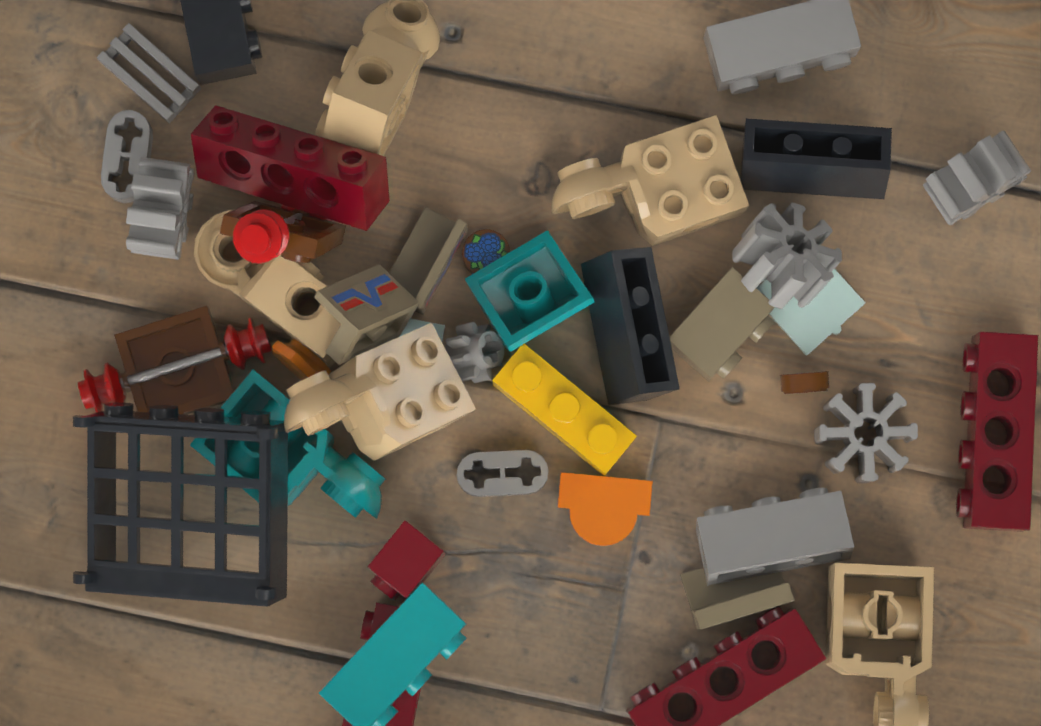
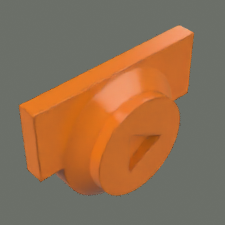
(298, 359)
(602, 506)

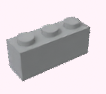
(781, 44)
(774, 536)

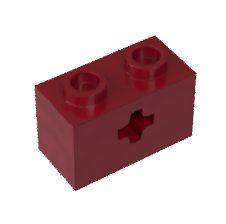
(404, 562)

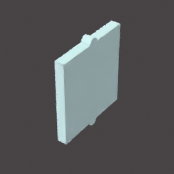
(819, 318)

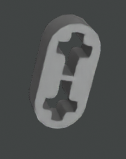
(115, 152)
(500, 461)

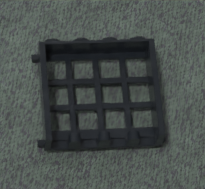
(175, 580)

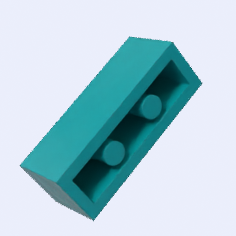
(395, 659)

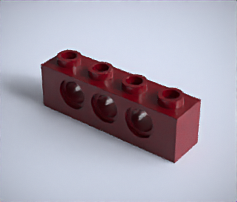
(291, 167)
(1017, 360)
(795, 655)

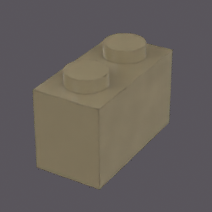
(721, 326)

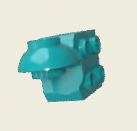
(348, 481)

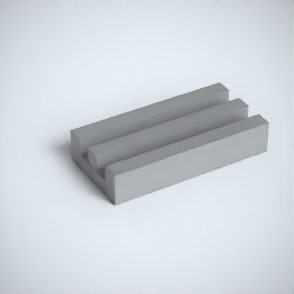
(119, 46)

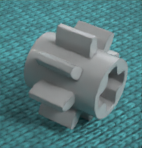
(475, 351)

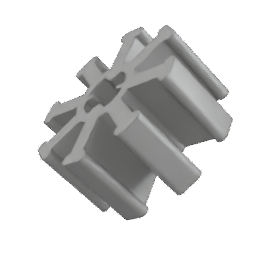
(976, 177)
(160, 208)
(787, 255)
(853, 421)

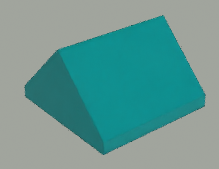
(528, 291)

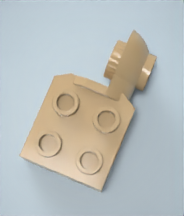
(379, 76)
(666, 181)
(269, 288)
(384, 395)
(883, 629)

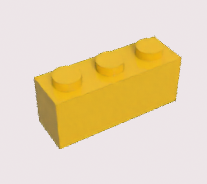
(563, 409)

